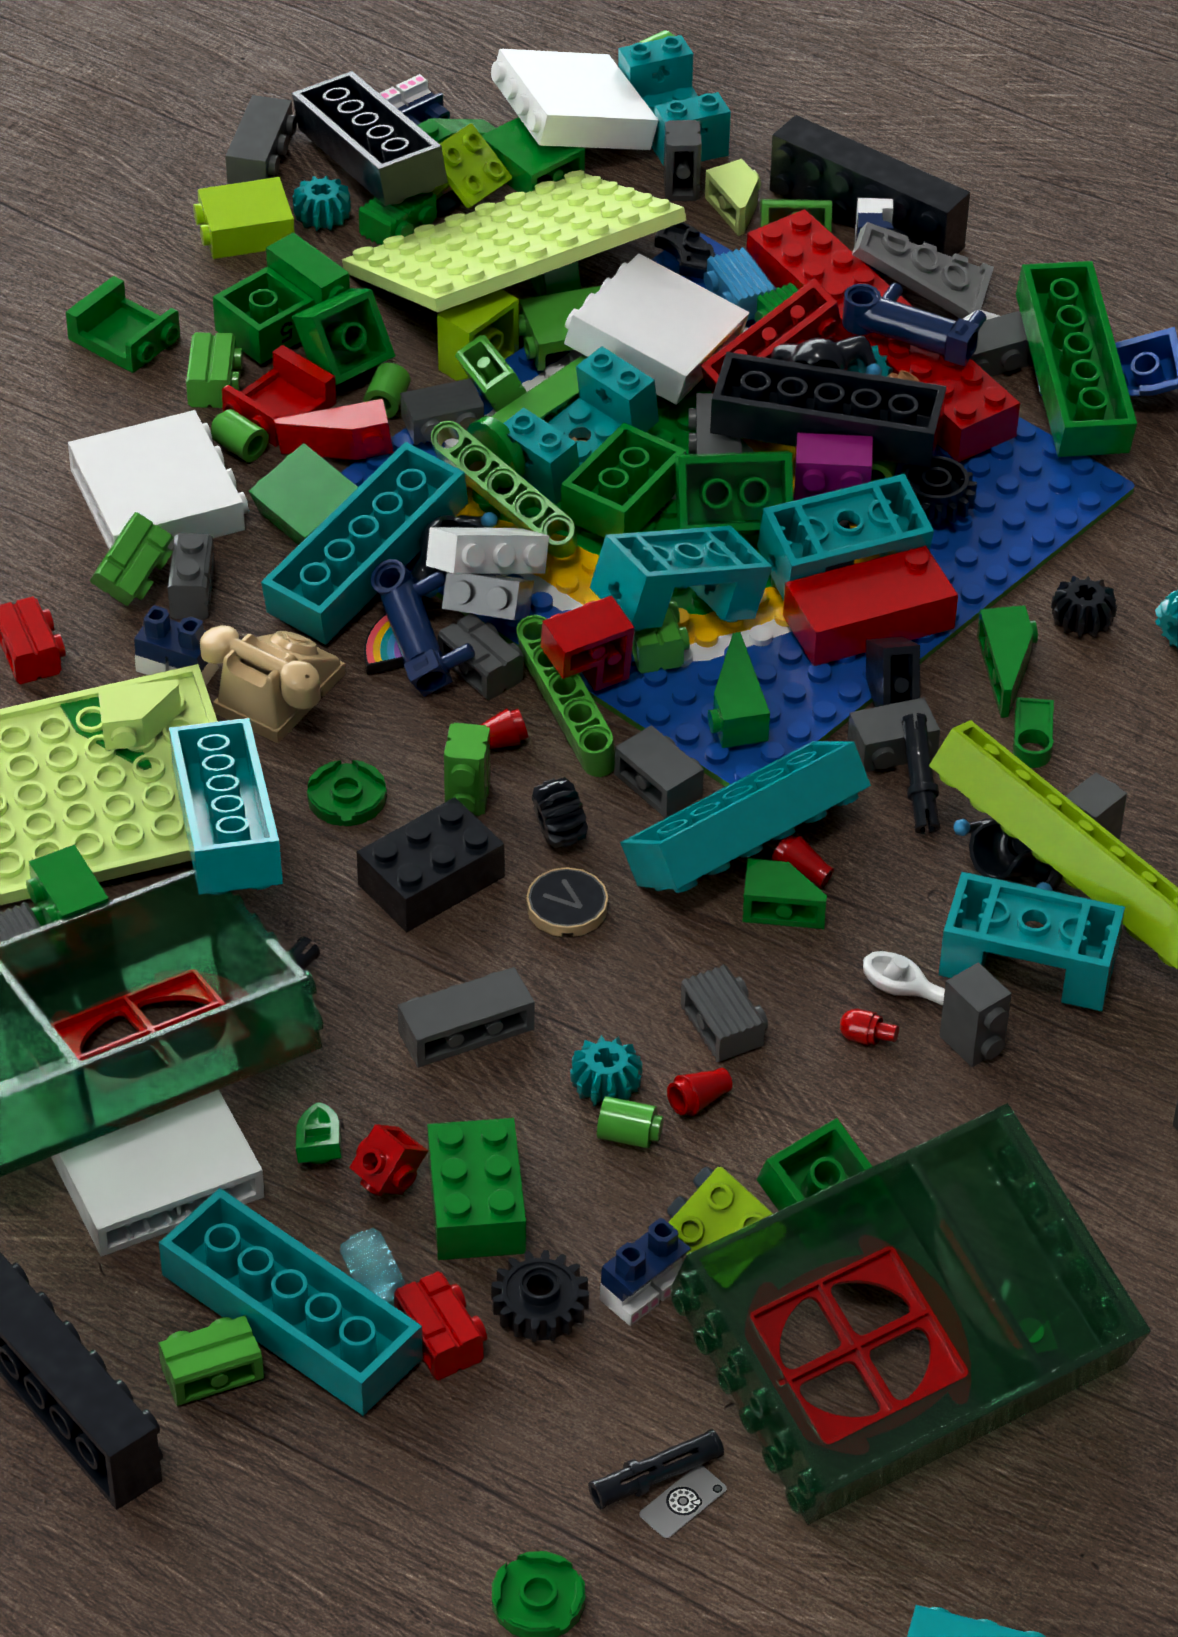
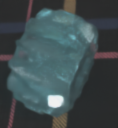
(372, 1263)

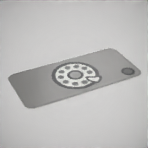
(682, 1501)

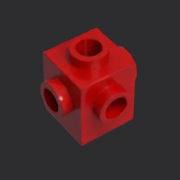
(388, 1160)

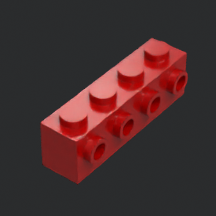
(802, 316)

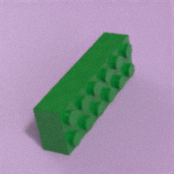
(1075, 359)

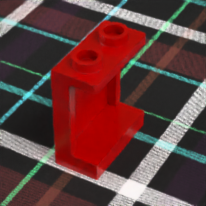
(287, 390)

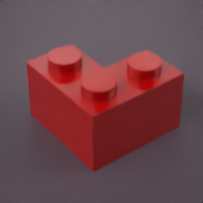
(590, 641)

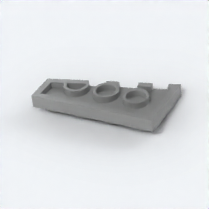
(936, 276)

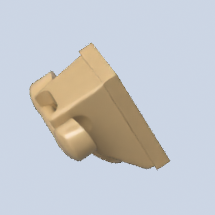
(269, 677)

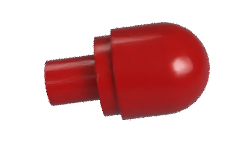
(866, 1027)

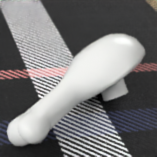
(899, 976)

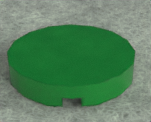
(494, 436)
(346, 793)
(538, 1595)

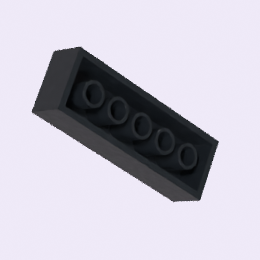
(370, 138)
(825, 165)
(781, 398)
(74, 1393)

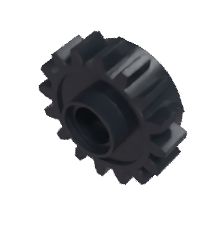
(942, 489)
(540, 1296)

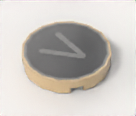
(567, 902)

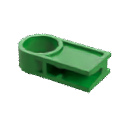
(1033, 725)

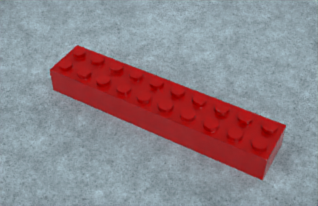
(976, 406)

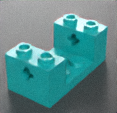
(663, 78)
(608, 396)
(806, 537)
(647, 567)
(1075, 934)

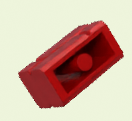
(29, 640)
(448, 1332)

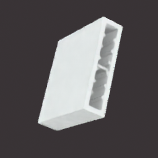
(574, 99)
(656, 324)
(162, 472)
(159, 1172)

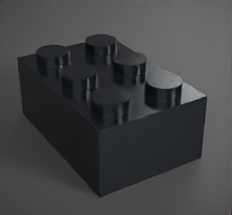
(430, 864)

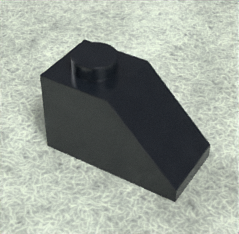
(892, 670)

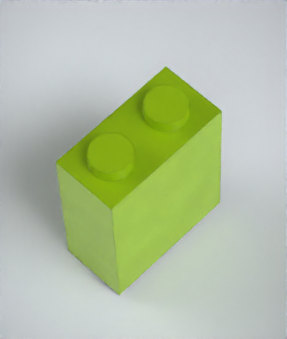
(243, 216)

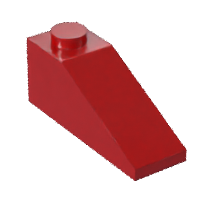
(338, 432)

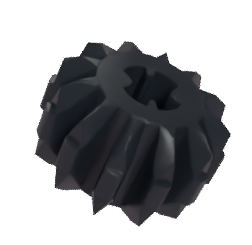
(1084, 606)
(559, 812)

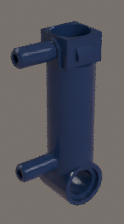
(870, 313)
(412, 628)

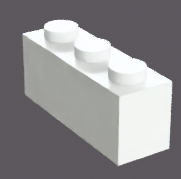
(487, 550)

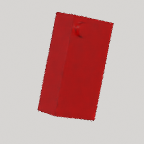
(869, 600)

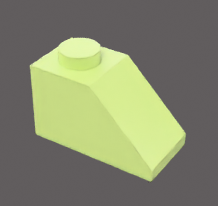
(733, 193)
(137, 712)

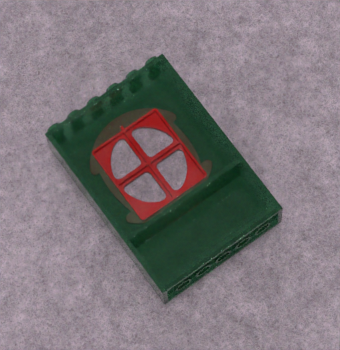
(109, 964)
(981, 1257)

